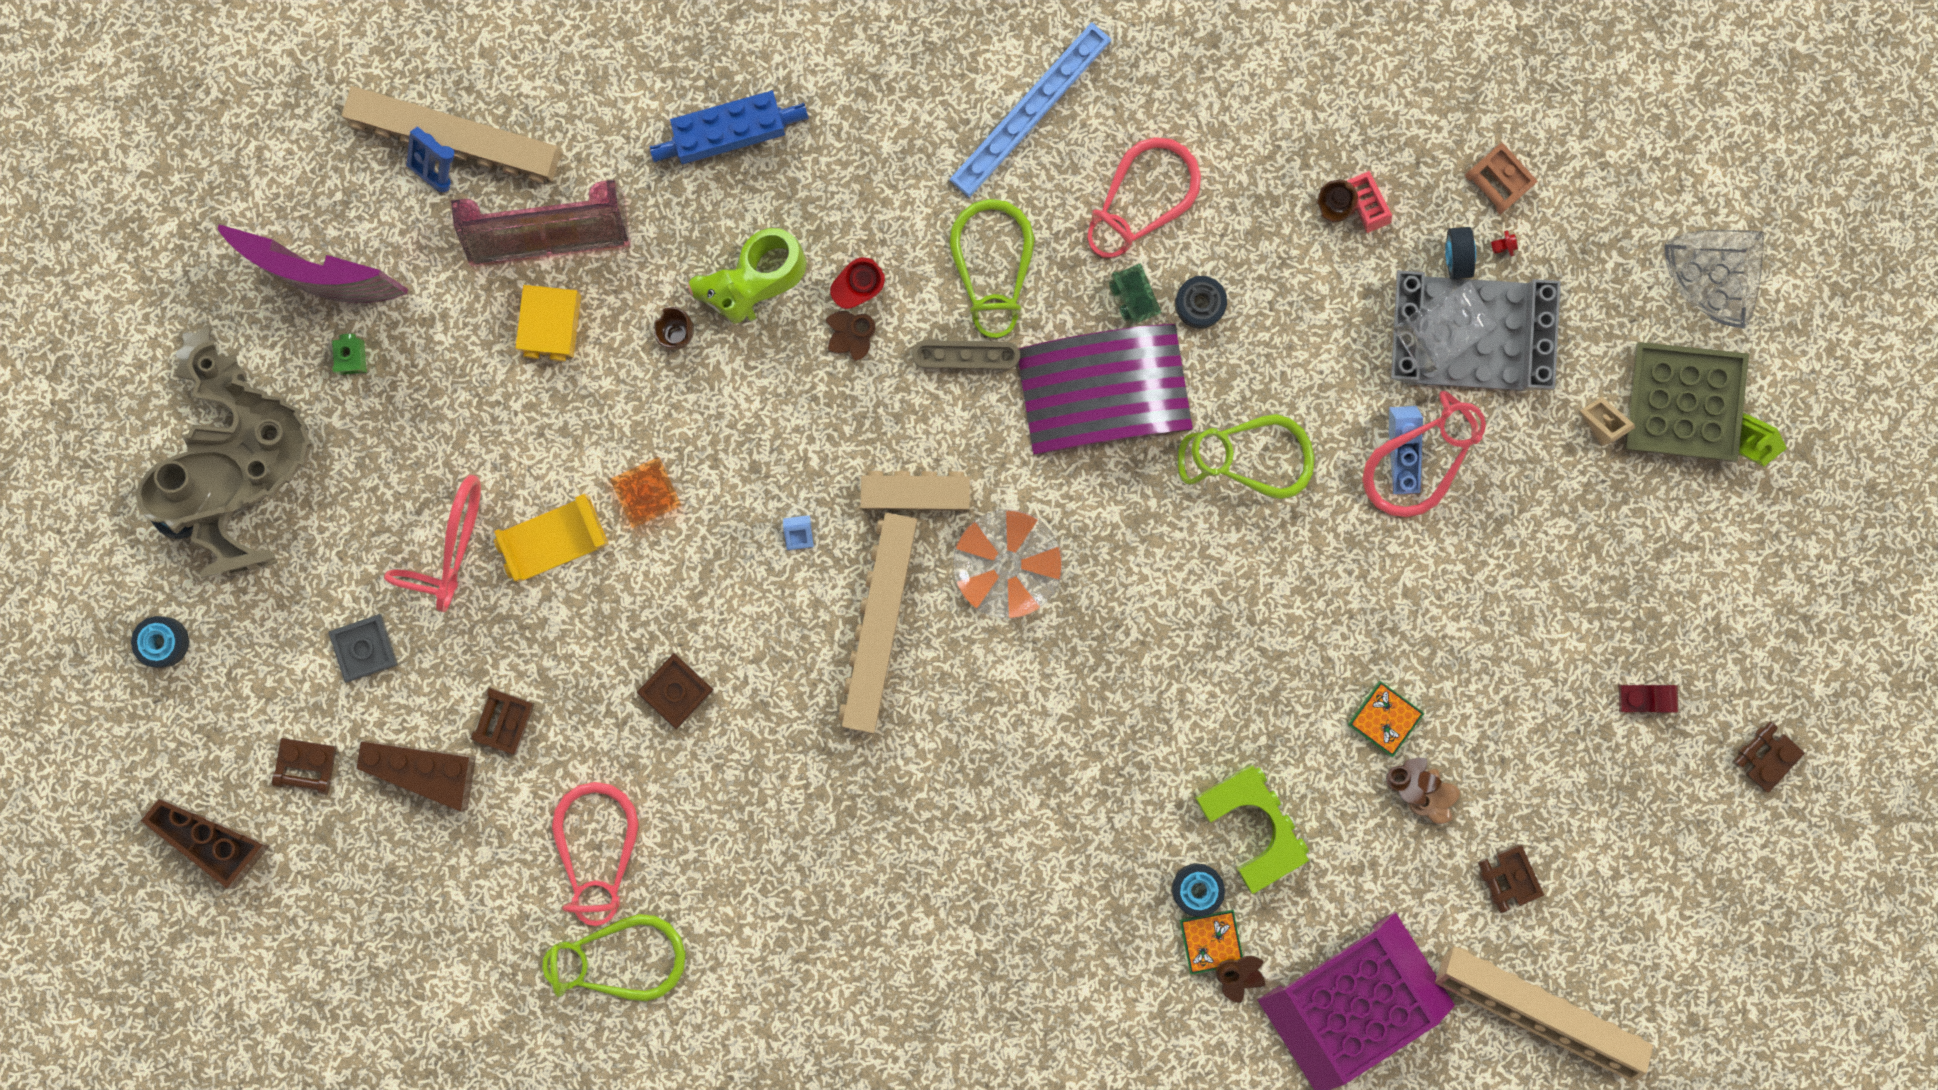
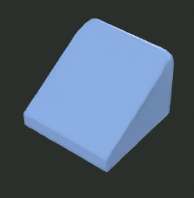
(798, 532)

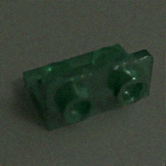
(1135, 295)

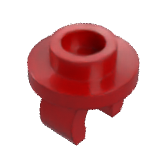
(1502, 245)

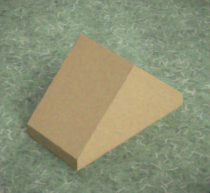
(1606, 421)

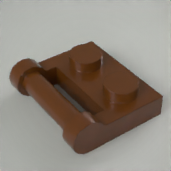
(510, 723)
(304, 756)

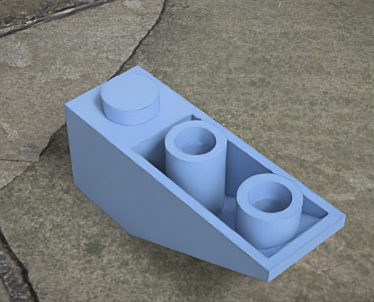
(1408, 457)

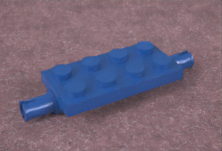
(727, 128)

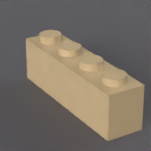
(915, 492)

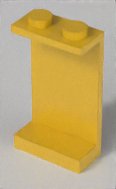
(551, 539)

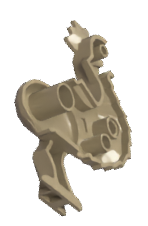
(224, 465)

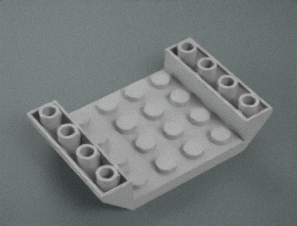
(1510, 357)

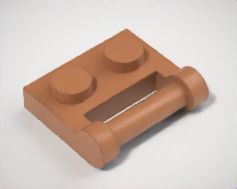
(1507, 171)

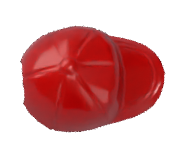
(857, 283)

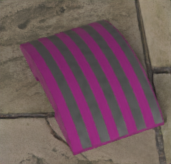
(333, 280)
(1104, 387)

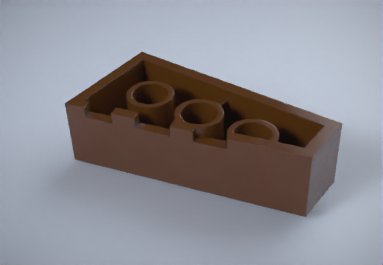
(427, 772)
(209, 844)

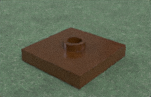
(675, 691)

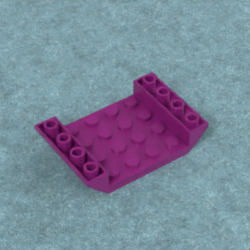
(1358, 1006)

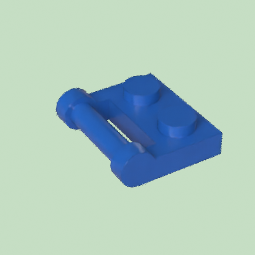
(422, 157)

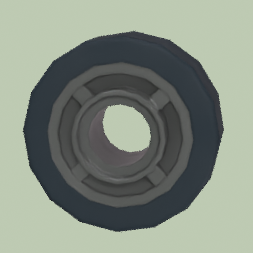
(1201, 317)

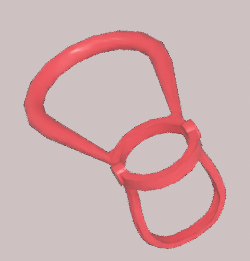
(1184, 205)
(1395, 443)
(449, 577)
(630, 839)

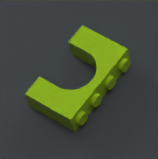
(1284, 850)

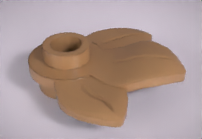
(1438, 802)

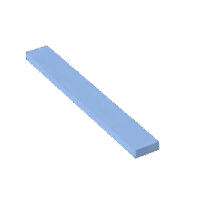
(1030, 110)

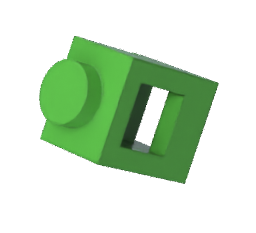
(355, 362)

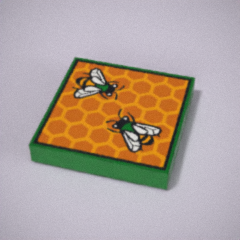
(1385, 718)
(1210, 940)

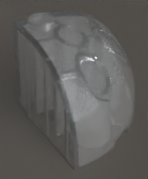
(1718, 272)

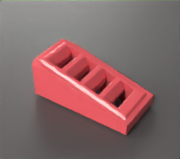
(1376, 222)

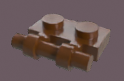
(1774, 762)
(1518, 875)

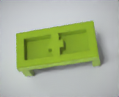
(1759, 441)

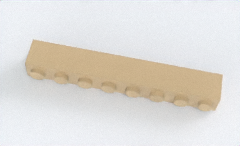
(467, 138)
(879, 622)
(1544, 1014)

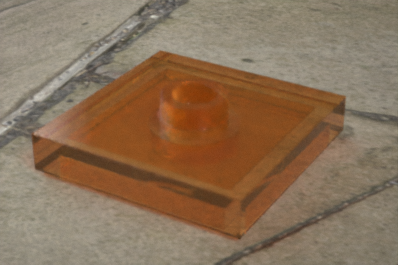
(646, 492)

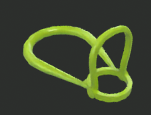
(978, 305)
(1274, 419)
(638, 995)

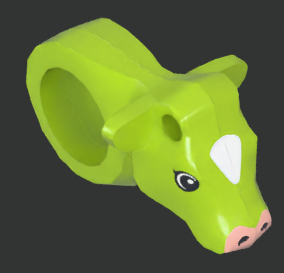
(736, 291)

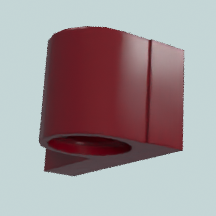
(1648, 698)

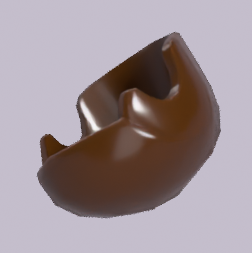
(1337, 200)
(673, 318)

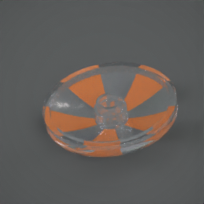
(1007, 564)

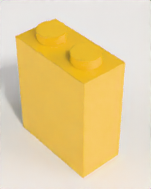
(548, 322)

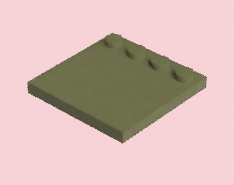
(1687, 401)

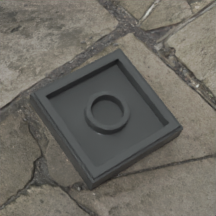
(363, 648)

